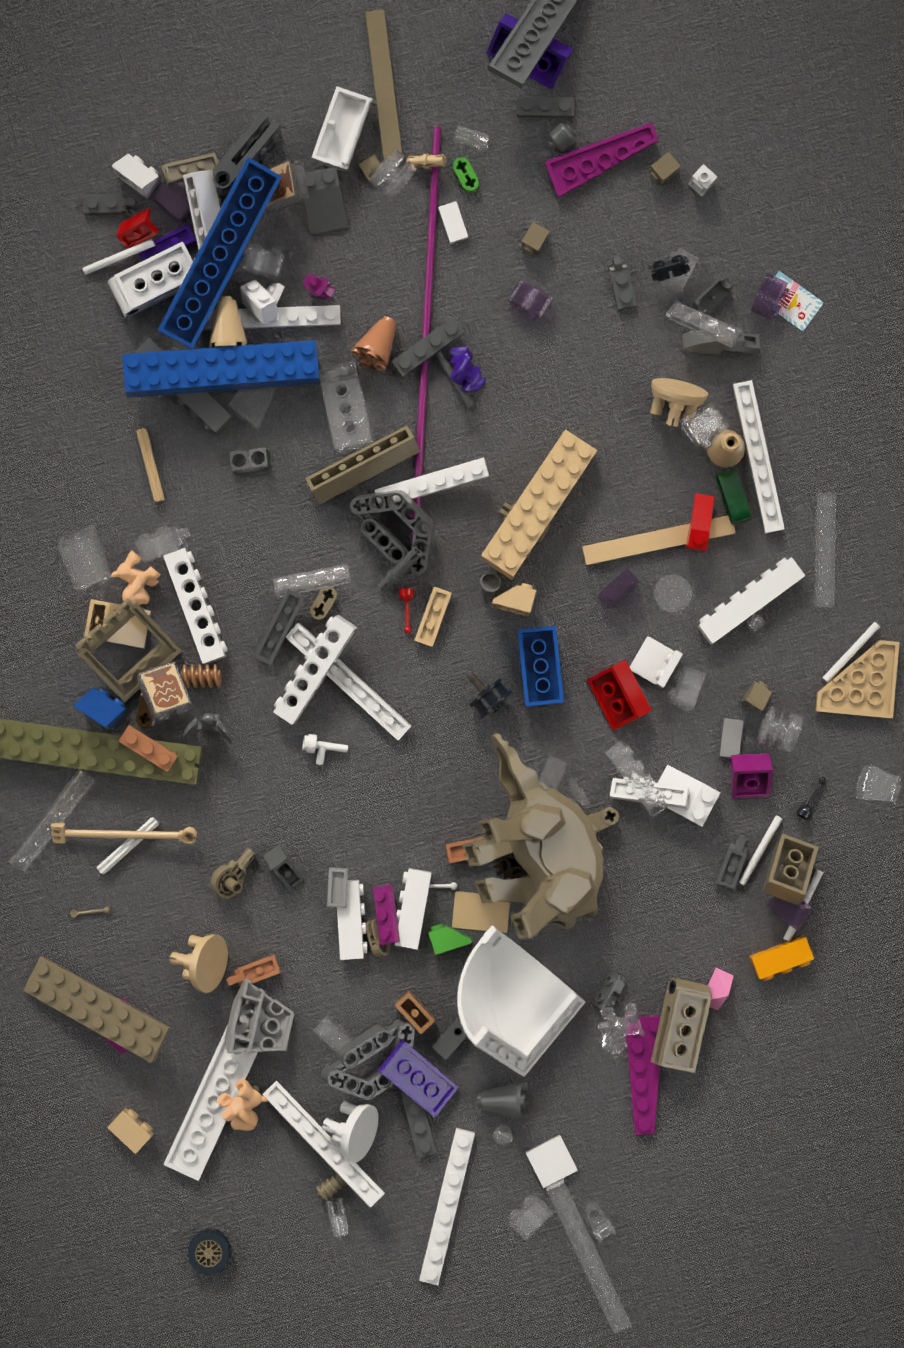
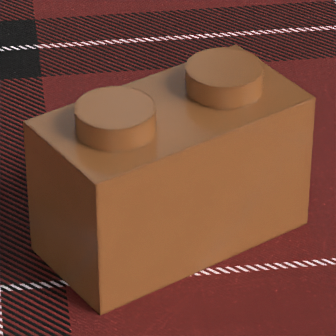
(415, 1012)

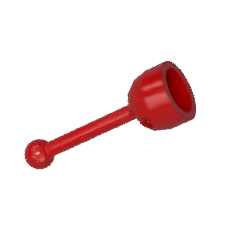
(406, 595)

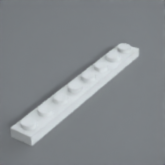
(290, 317)
(758, 457)
(353, 685)
(323, 1144)
(447, 1206)

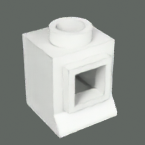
(702, 180)

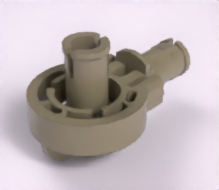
(231, 876)

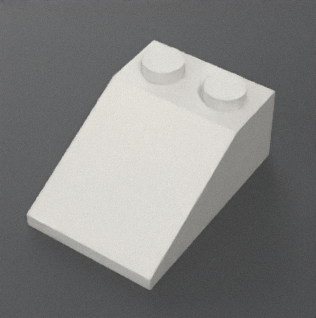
(700, 797)

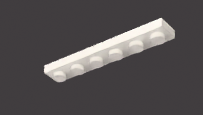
(438, 480)

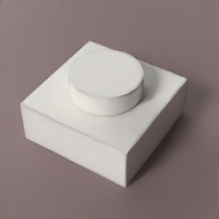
(275, 290)

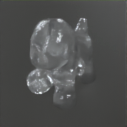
(618, 1027)

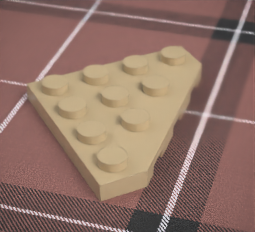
(865, 685)

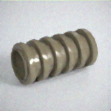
(331, 1186)

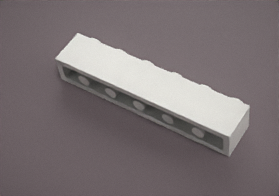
(751, 600)

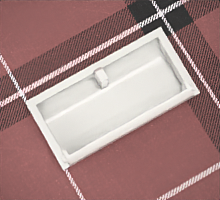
(341, 129)

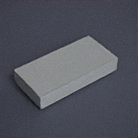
(731, 737)
(337, 887)

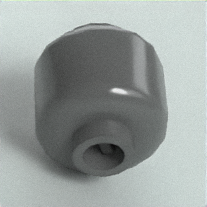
(562, 137)

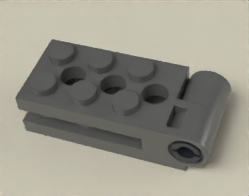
(254, 143)

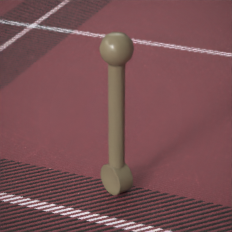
(74, 913)

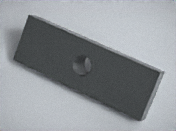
(449, 1039)

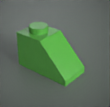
(446, 938)

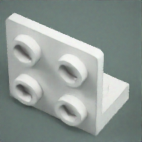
(655, 662)

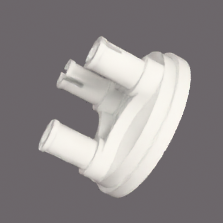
(357, 1133)

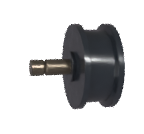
(490, 697)

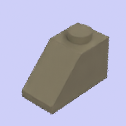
(757, 696)

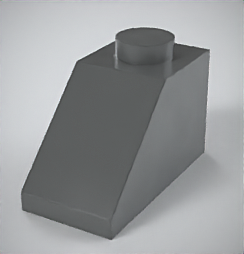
(283, 867)

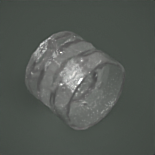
(781, 730)

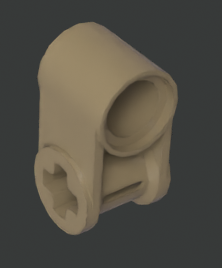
(599, 820)

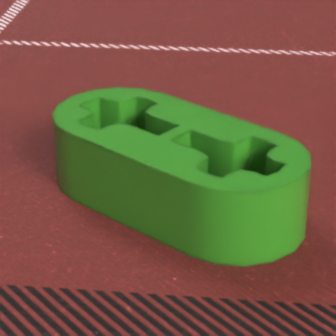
(469, 173)

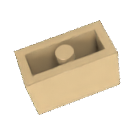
(131, 1130)

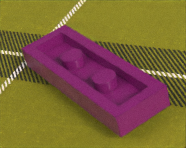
(386, 915)

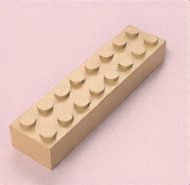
(538, 504)

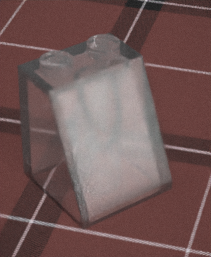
(85, 558)

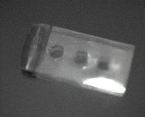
(332, 381)

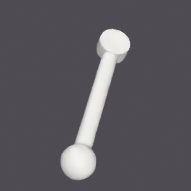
(453, 885)

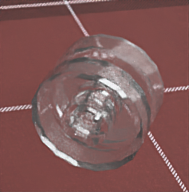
(393, 174)

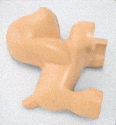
(136, 579)
(240, 1108)

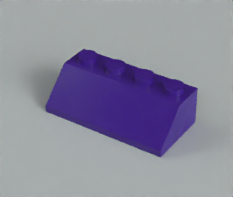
(550, 65)

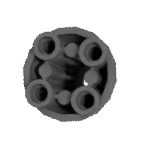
(507, 1100)

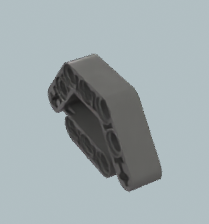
(366, 515)
(391, 1036)

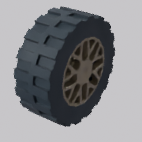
(209, 1251)

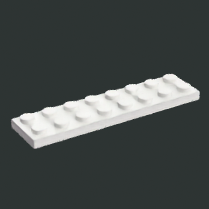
(204, 1118)

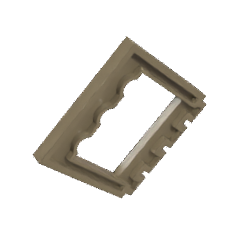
(159, 656)

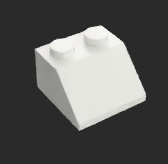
(137, 175)

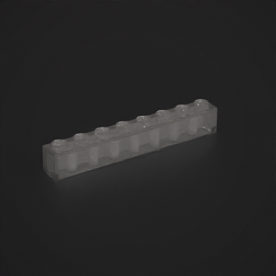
(588, 1256)

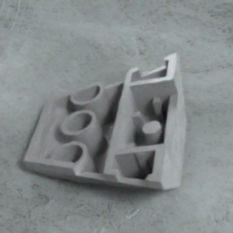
(257, 1022)

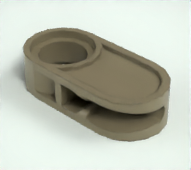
(373, 936)

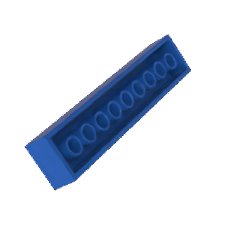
(219, 253)
(220, 369)

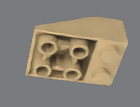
(131, 634)

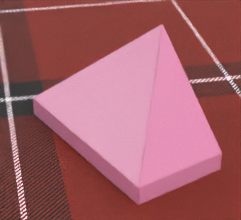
(719, 986)

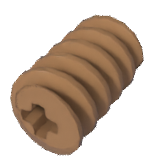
(201, 676)

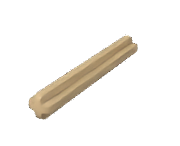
(150, 465)

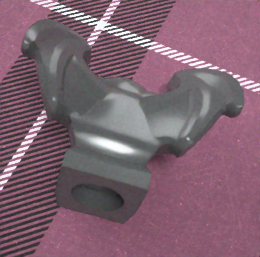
(208, 723)

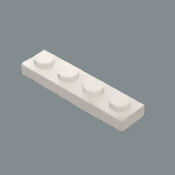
(676, 795)

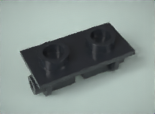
(676, 265)

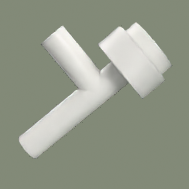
(310, 743)

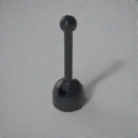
(805, 811)

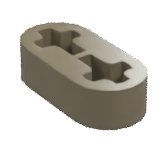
(327, 606)

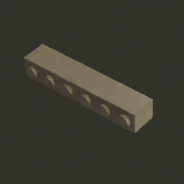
(363, 464)

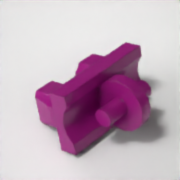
(318, 286)

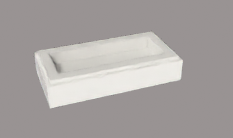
(453, 222)

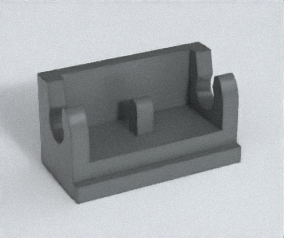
(713, 296)

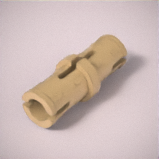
(426, 161)

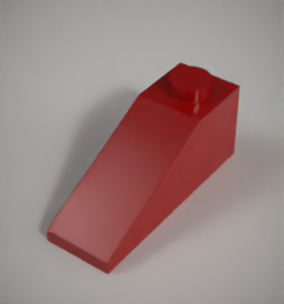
(700, 523)

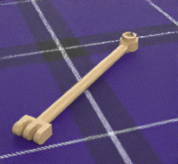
(60, 834)

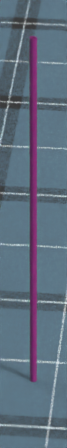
(427, 309)

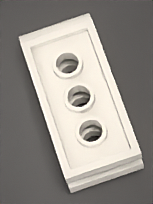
(125, 283)

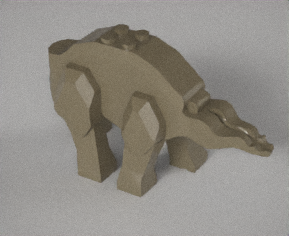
(549, 841)

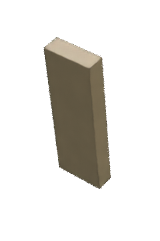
(174, 171)

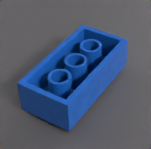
(540, 666)

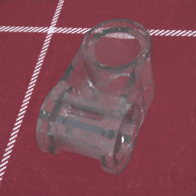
(601, 1224)

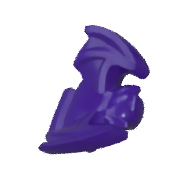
(464, 370)

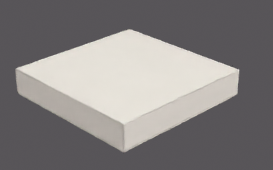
(551, 1161)

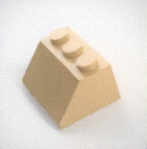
(516, 600)

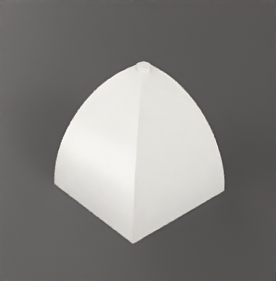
(512, 1002)

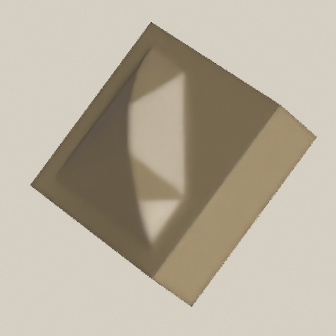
(369, 166)

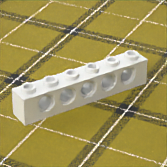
(174, 562)
(292, 712)

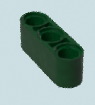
(733, 497)

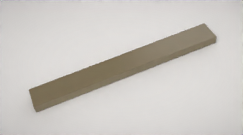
(383, 82)

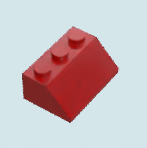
(619, 695)

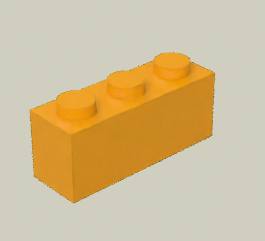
(782, 958)

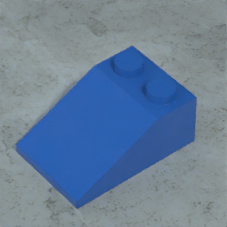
(101, 707)

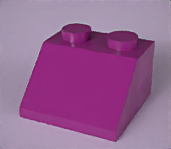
(750, 775)

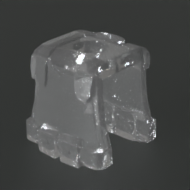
(703, 425)
(877, 785)

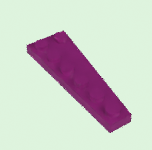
(586, 163)
(643, 1075)

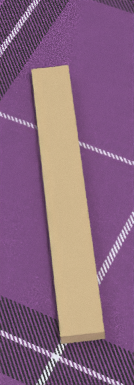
(650, 541)

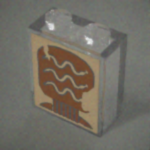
(291, 187)
(164, 691)

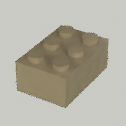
(790, 869)

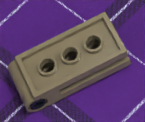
(682, 1025)

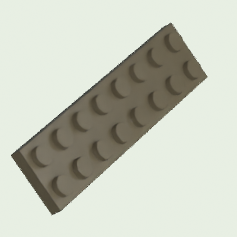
(97, 1009)

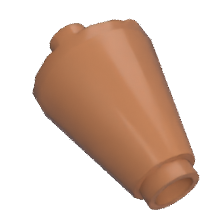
(376, 345)

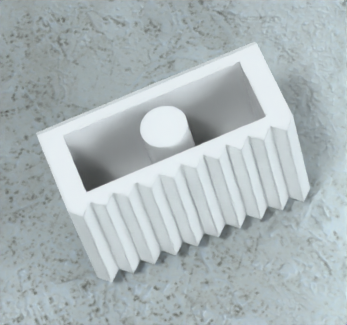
(259, 301)

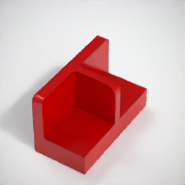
(136, 229)

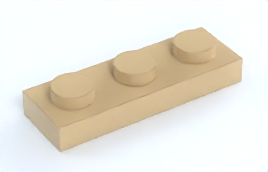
(433, 616)

